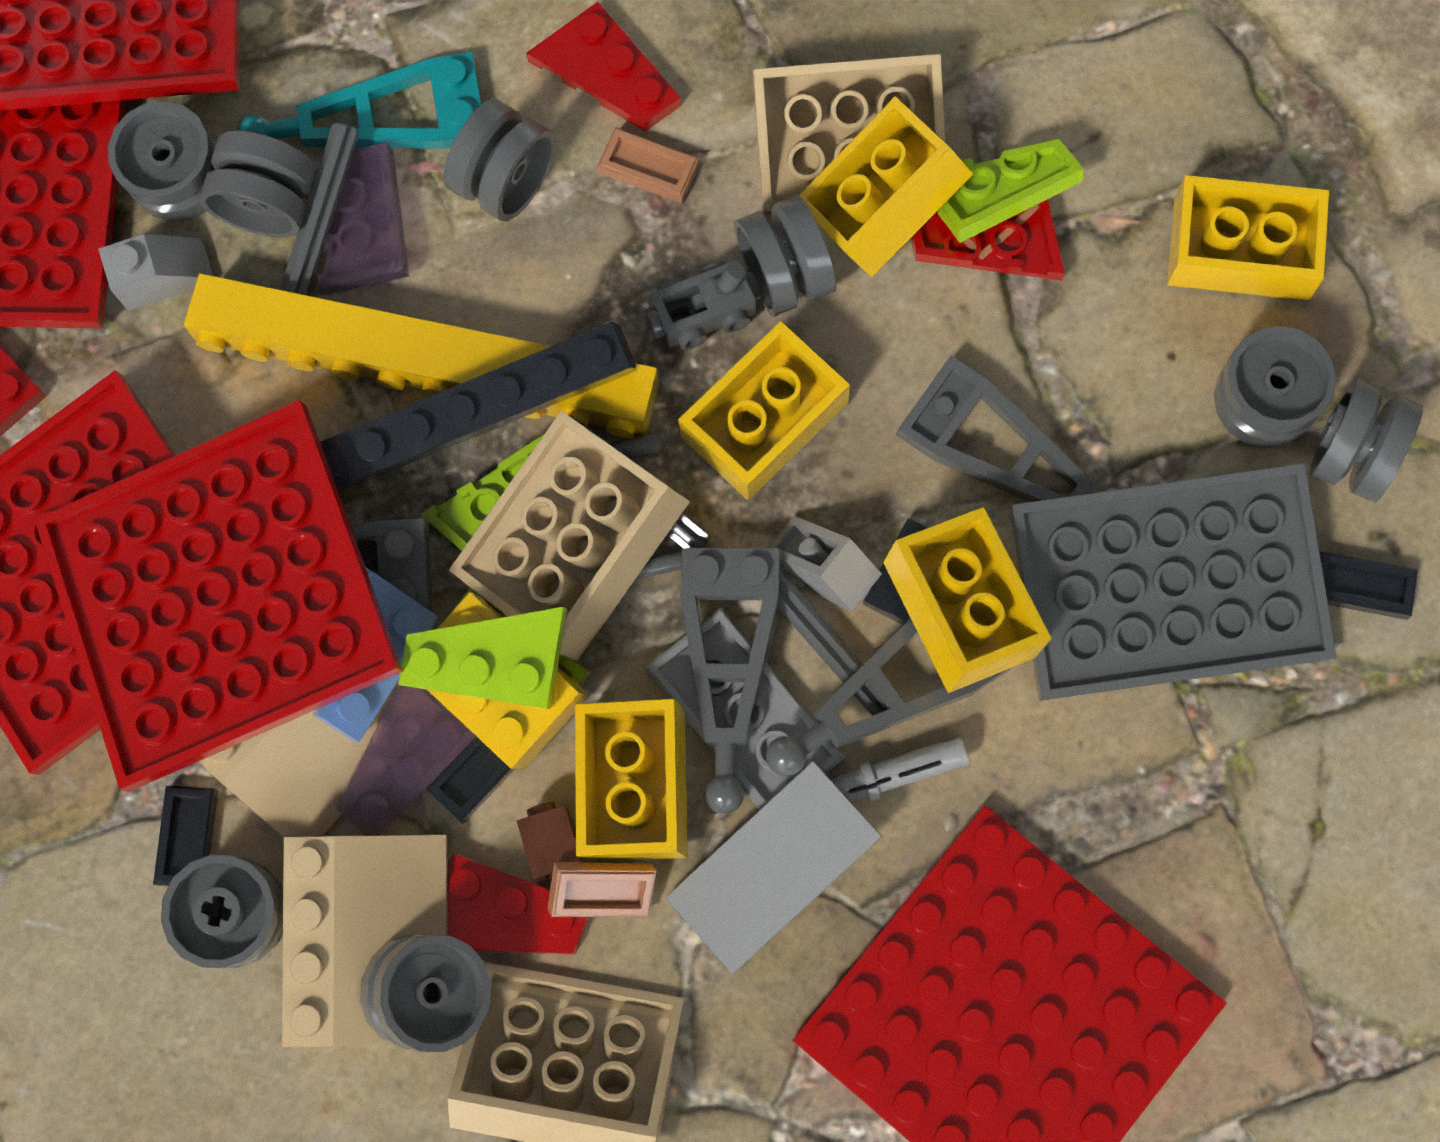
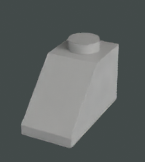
(154, 267)
(826, 562)

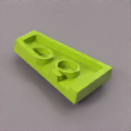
(1009, 186)
(466, 511)
(489, 659)

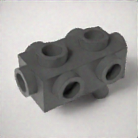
(712, 300)

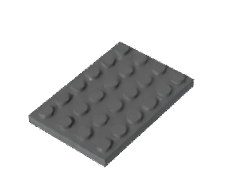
(1174, 581)

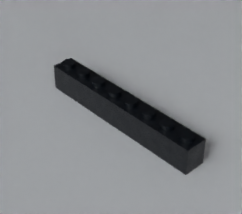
(478, 405)

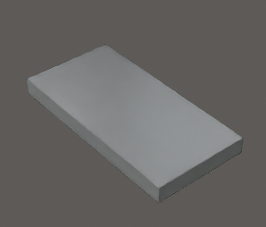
(775, 712)
(773, 867)

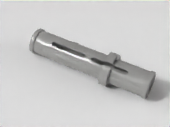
(902, 769)

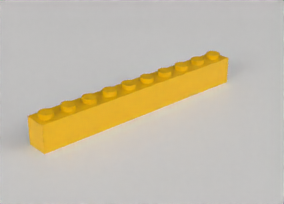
(390, 349)

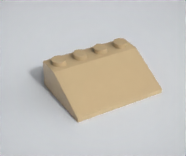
(818, 109)
(569, 532)
(292, 773)
(338, 911)
(566, 1061)

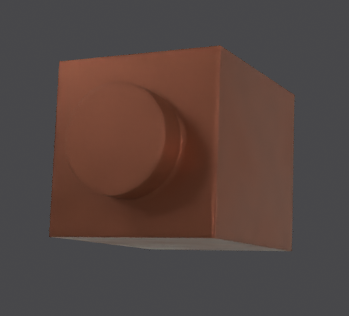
(547, 838)

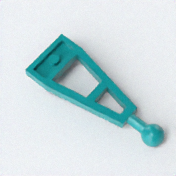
(454, 95)

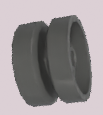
(162, 159)
(499, 159)
(258, 184)
(785, 255)
(1274, 387)
(1366, 441)
(194, 907)
(455, 998)

